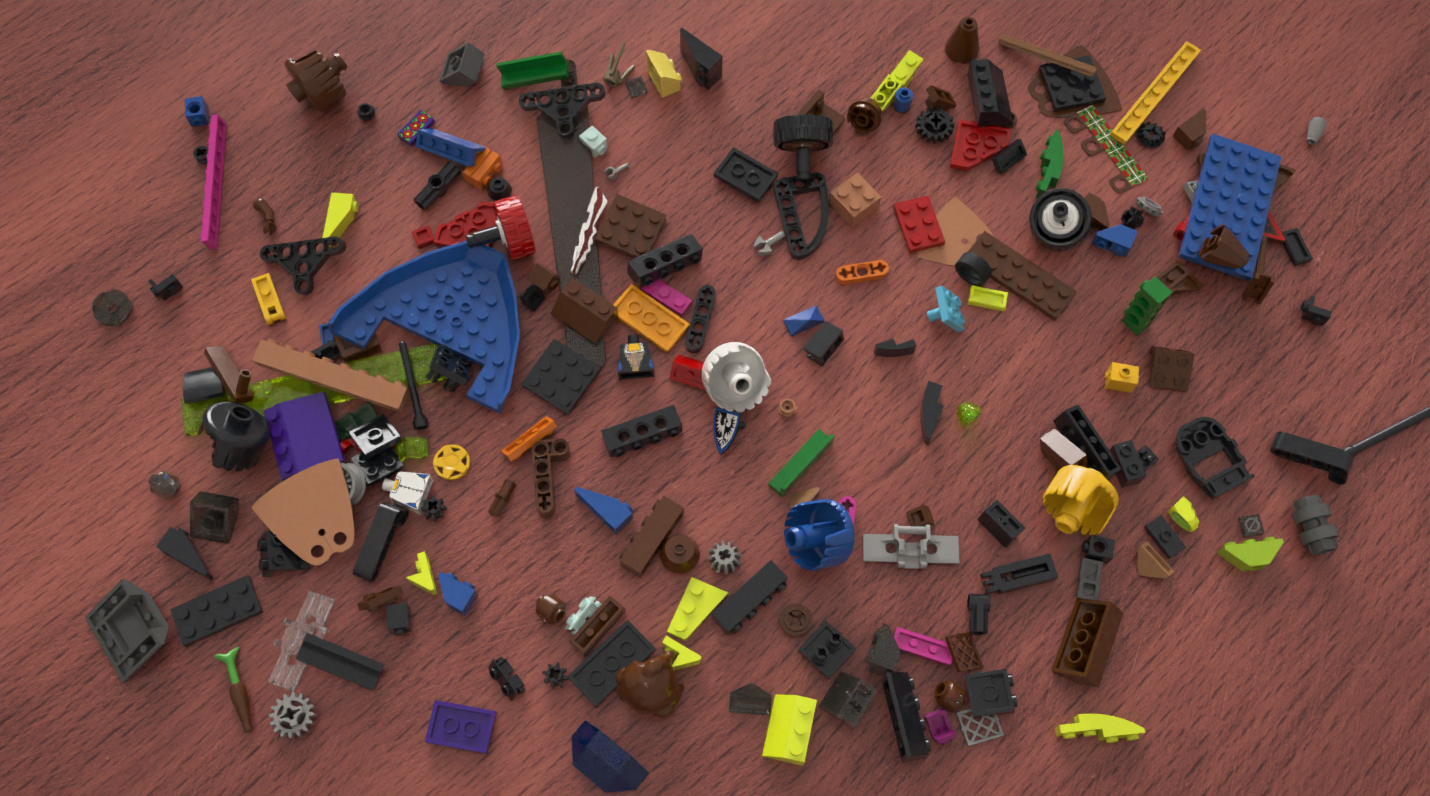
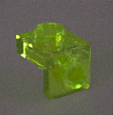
(412, 448)

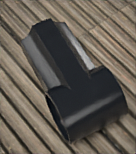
(979, 608)

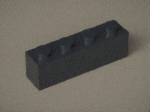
(749, 598)

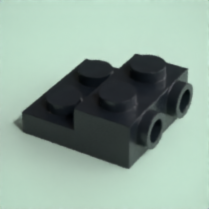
(991, 693)

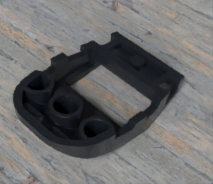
(1203, 439)

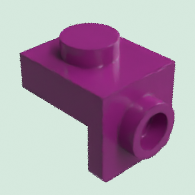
(940, 726)

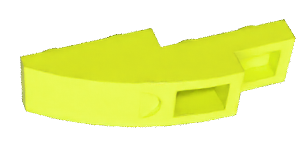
(899, 78)
(1106, 726)

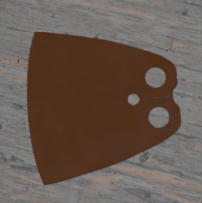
(1112, 100)

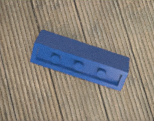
(448, 146)

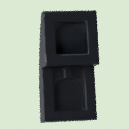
(890, 349)

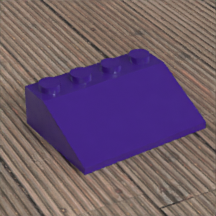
(303, 433)

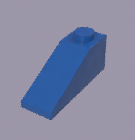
(607, 509)

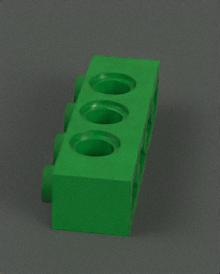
(1146, 305)

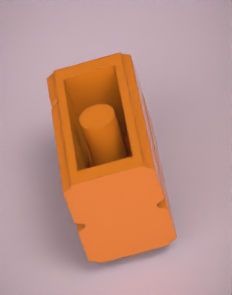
(486, 165)

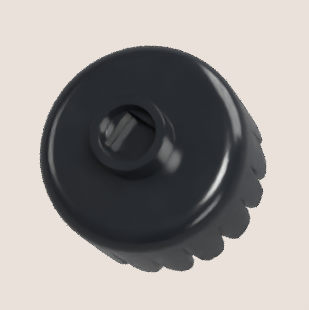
(237, 435)

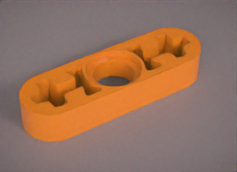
(847, 269)

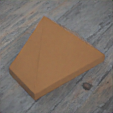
(803, 496)
(1151, 563)

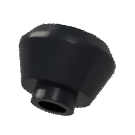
(499, 189)

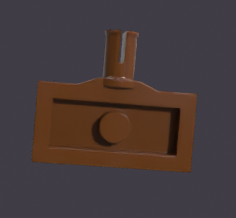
(374, 600)

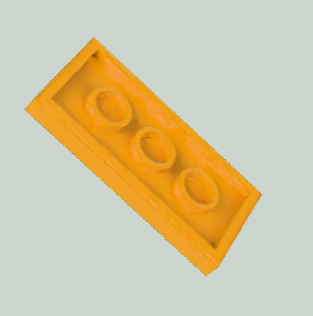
(650, 319)

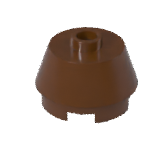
(864, 115)
(679, 553)

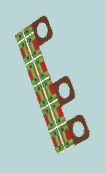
(1131, 171)

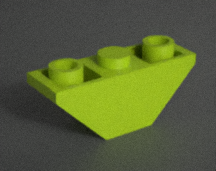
(1251, 554)

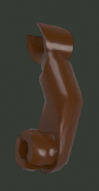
(261, 205)

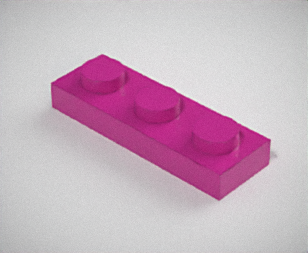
(668, 297)
(923, 646)

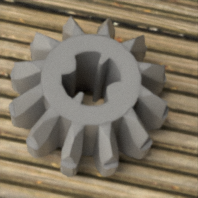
(728, 563)

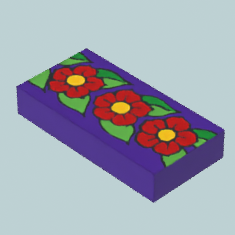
(419, 121)

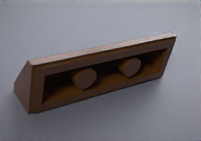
(597, 626)

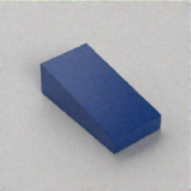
(325, 333)

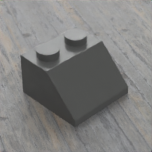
(462, 66)

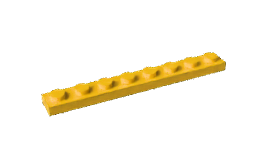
(1155, 93)

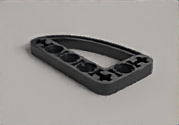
(789, 191)

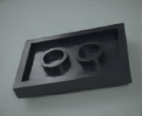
(745, 175)

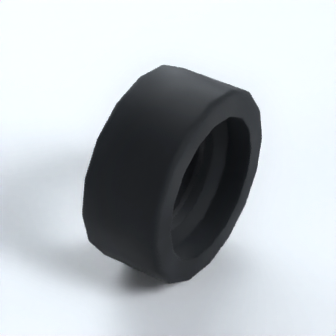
(973, 269)

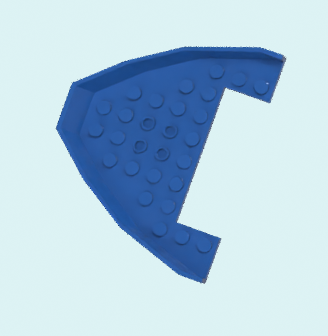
(450, 299)

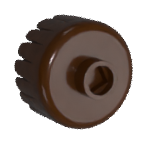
(316, 79)

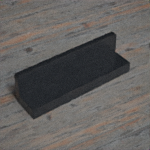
(339, 661)

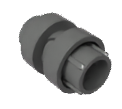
(1313, 514)

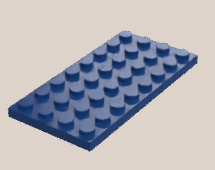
(1234, 192)

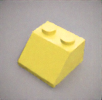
(662, 73)

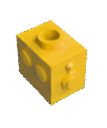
(1122, 377)

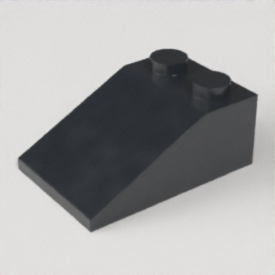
(701, 59)

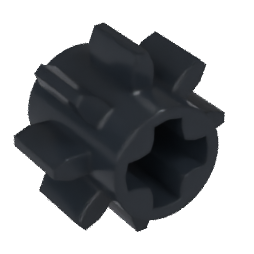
(1132, 218)
(435, 514)
(551, 679)

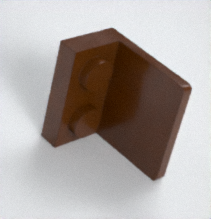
(816, 106)
(1171, 368)

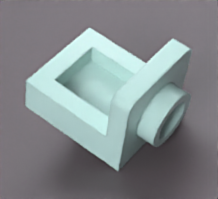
(594, 141)

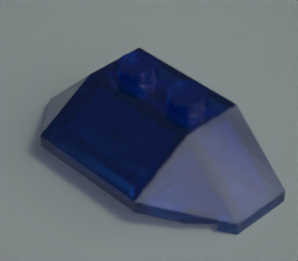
(605, 761)

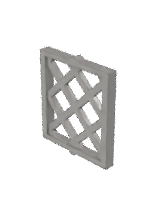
(984, 738)

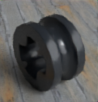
(197, 151)

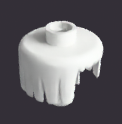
(735, 377)

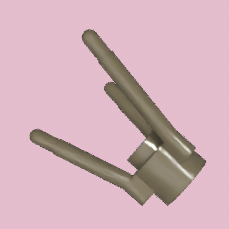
(612, 75)

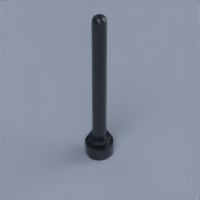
(420, 421)

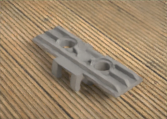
(909, 554)

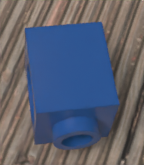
(196, 111)

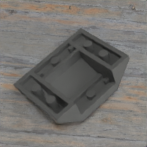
(128, 627)

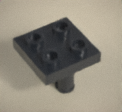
(450, 366)
(827, 650)

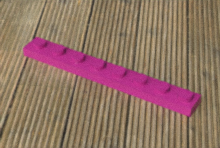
(213, 185)

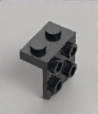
(277, 556)

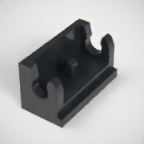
(824, 343)
(1001, 523)

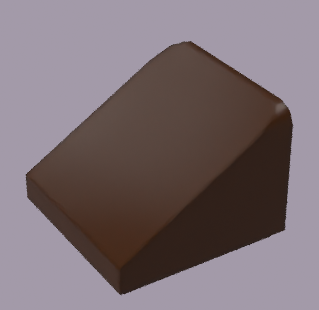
(920, 516)

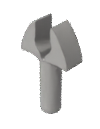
(767, 243)

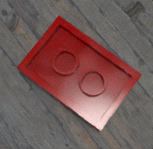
(918, 224)

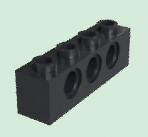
(664, 261)
(648, 422)
(1079, 430)

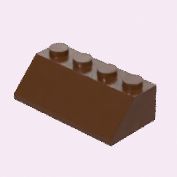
(1088, 641)

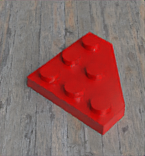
(977, 144)
(465, 223)

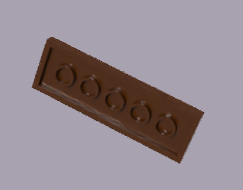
(1023, 276)

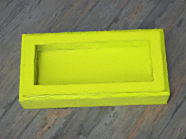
(987, 298)

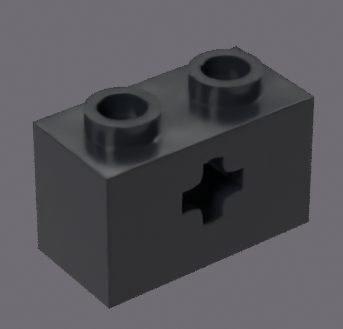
(1129, 461)

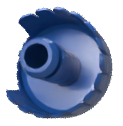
(819, 534)

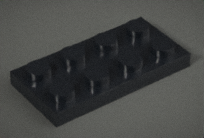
(216, 611)
(598, 672)

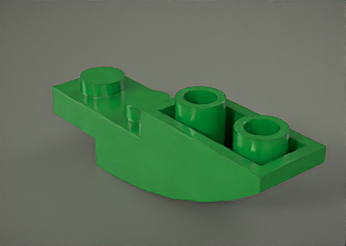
(1051, 163)

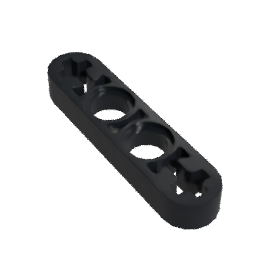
(700, 318)

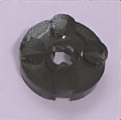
(119, 314)

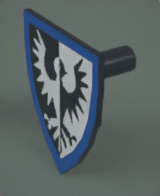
(726, 428)

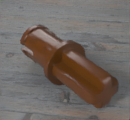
(502, 498)

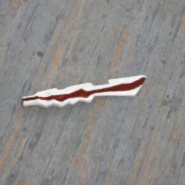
(588, 230)

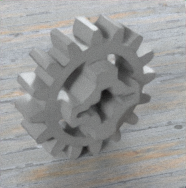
(284, 717)

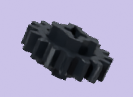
(934, 125)

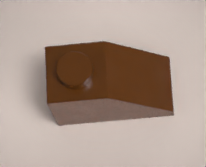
(1192, 130)
(1099, 214)

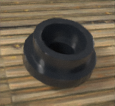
(363, 108)

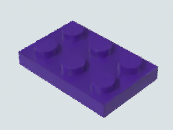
(461, 727)

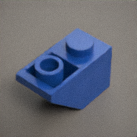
(1115, 239)
(456, 594)

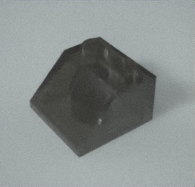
(213, 516)

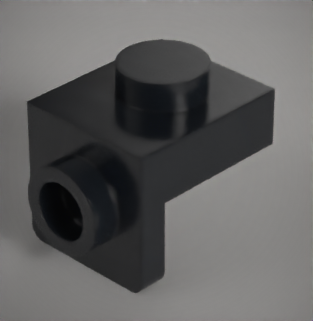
(166, 288)
(1314, 314)

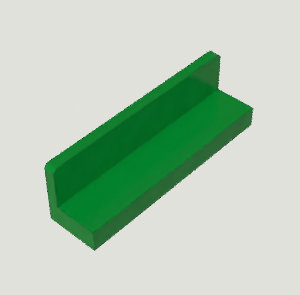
(533, 70)
(801, 462)

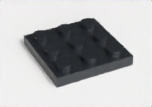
(1069, 88)
(561, 377)

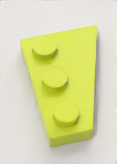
(695, 606)

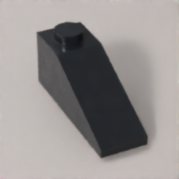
(182, 548)

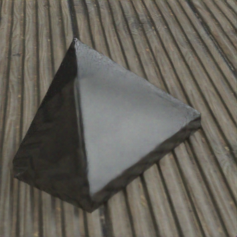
(750, 700)

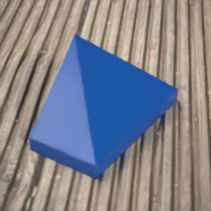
(803, 320)

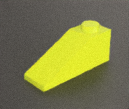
(339, 214)

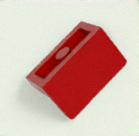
(687, 371)

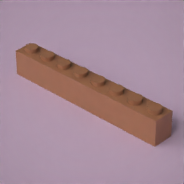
(330, 375)

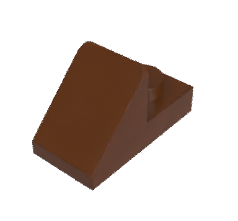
(939, 98)

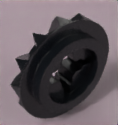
(1144, 131)

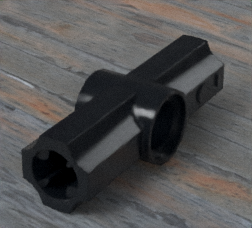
(430, 192)

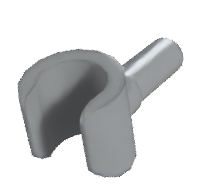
(615, 171)

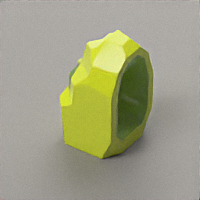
(1184, 515)

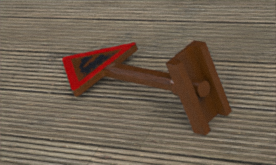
(1262, 283)

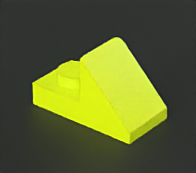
(424, 579)
(685, 656)

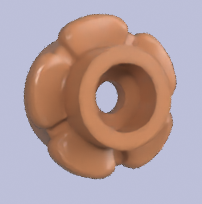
(787, 403)

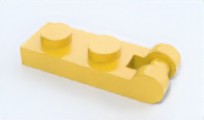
(268, 298)

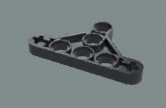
(571, 103)
(312, 259)

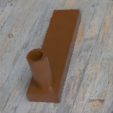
(234, 382)

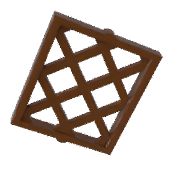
(972, 647)

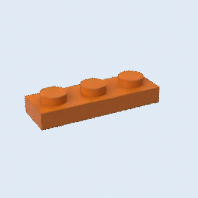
(527, 439)

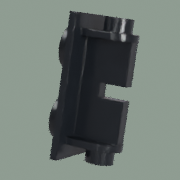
(328, 350)
(500, 671)

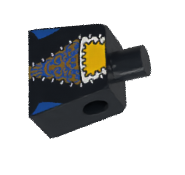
(635, 360)

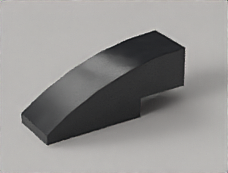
(930, 410)

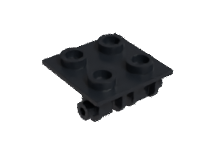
(378, 465)

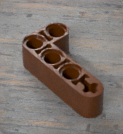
(546, 478)

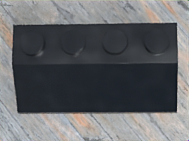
(989, 94)
(905, 717)

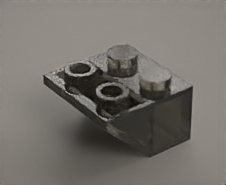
(884, 654)
(848, 699)

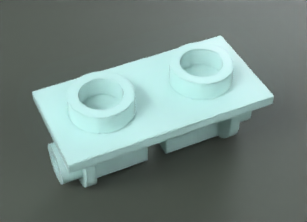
(587, 609)

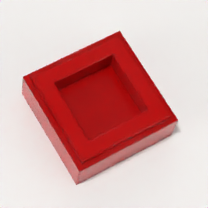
(423, 237)

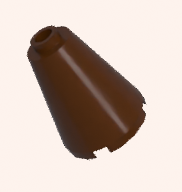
(964, 41)

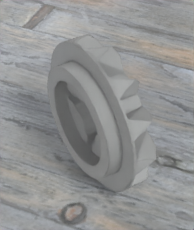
(1149, 206)

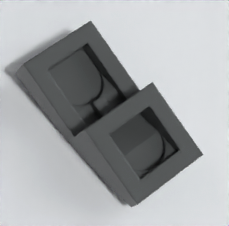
(1088, 579)

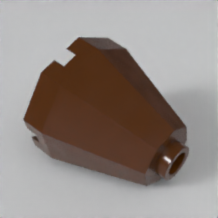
(1224, 249)

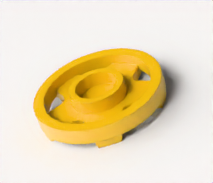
(451, 462)

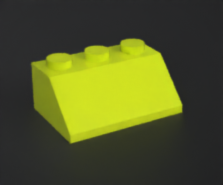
(789, 728)

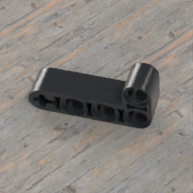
(1314, 454)
(378, 540)

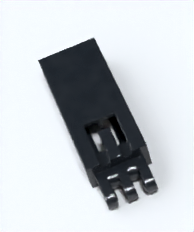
(1025, 574)

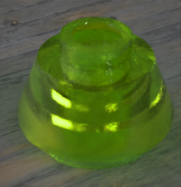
(968, 413)

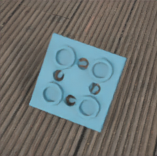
(948, 310)

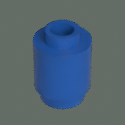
(903, 99)

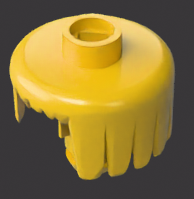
(1080, 499)

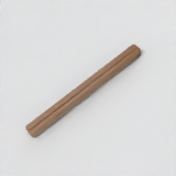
(1047, 55)

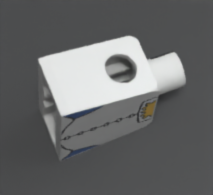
(409, 490)

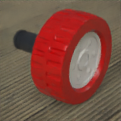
(510, 228)

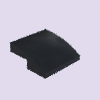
(201, 385)

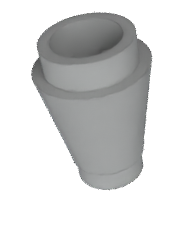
(1315, 130)

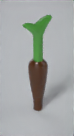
(237, 690)

